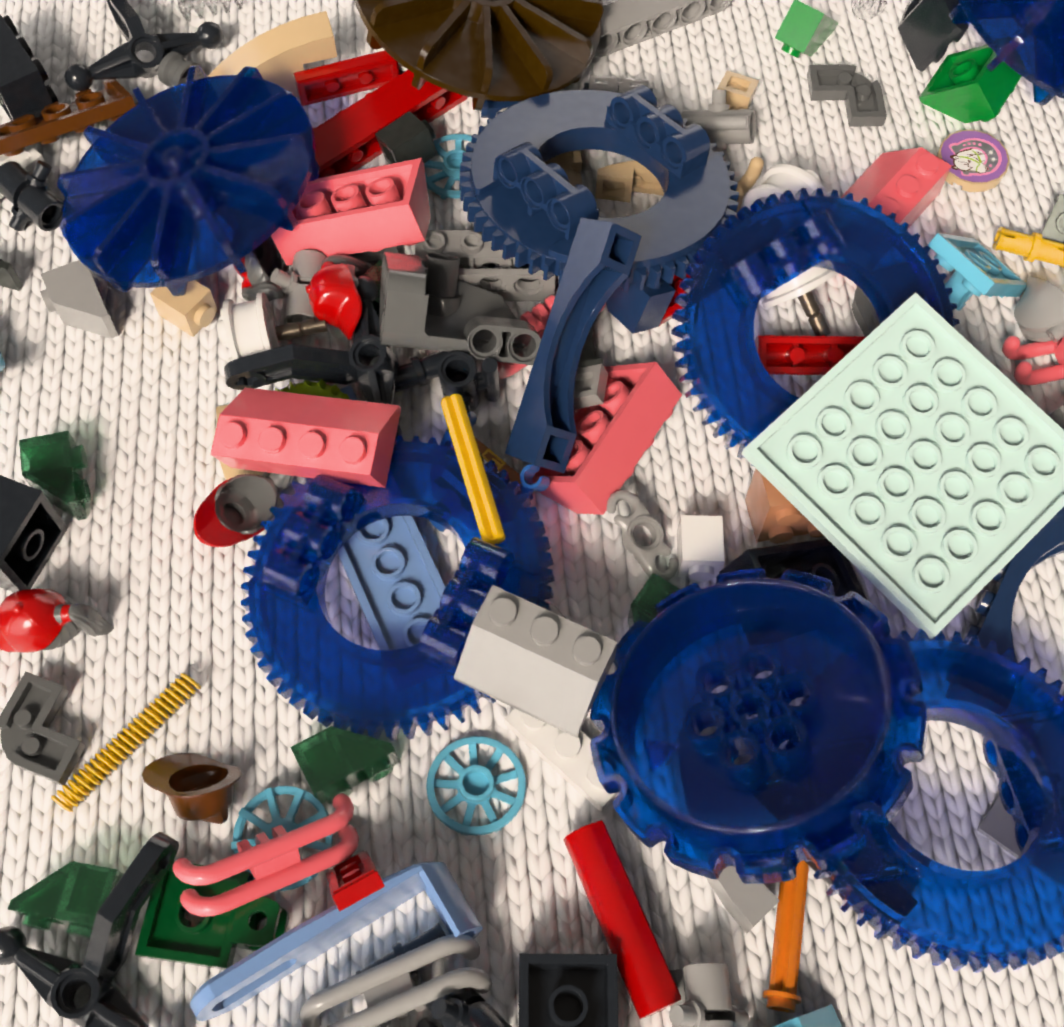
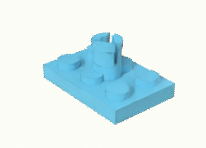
(975, 270)

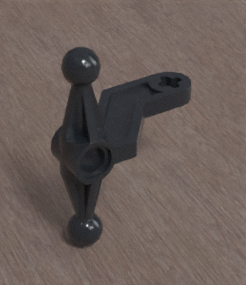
(123, 62)
(328, 364)
(107, 950)

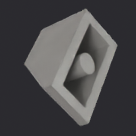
(77, 299)

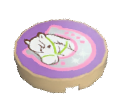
(975, 158)

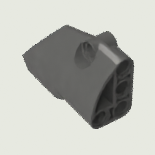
(433, 310)

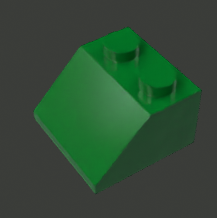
(967, 88)

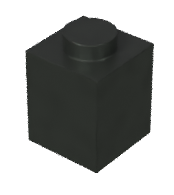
(407, 139)

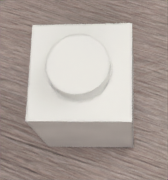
(700, 547)

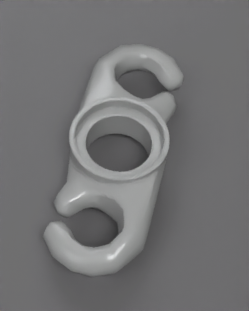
(640, 516)

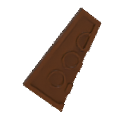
(64, 117)

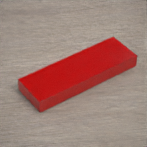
(345, 77)
(353, 880)

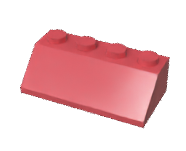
(902, 183)
(360, 212)
(308, 436)
(612, 437)

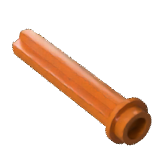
(787, 943)

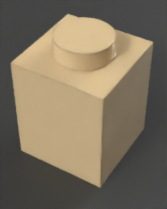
(189, 311)

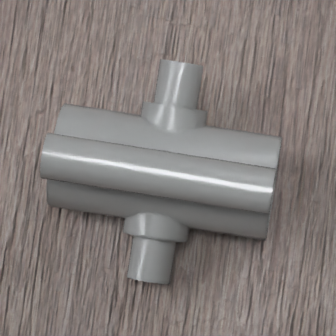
(722, 124)
(296, 301)
(705, 998)

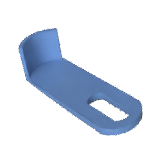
(330, 928)

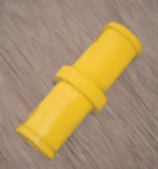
(1031, 246)

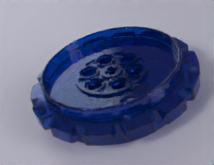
(781, 802)

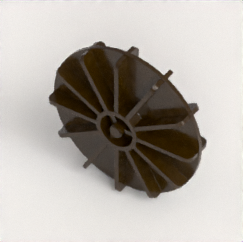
(487, 45)

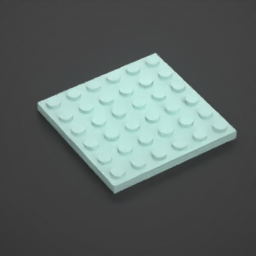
(918, 464)

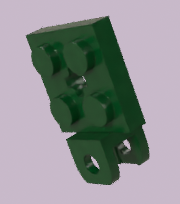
(215, 939)

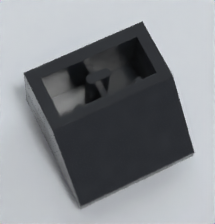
(929, 30)

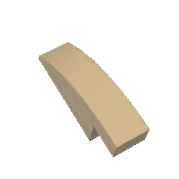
(284, 50)

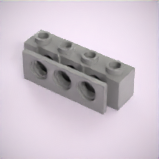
(505, 280)

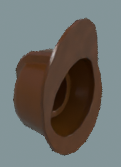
(195, 785)

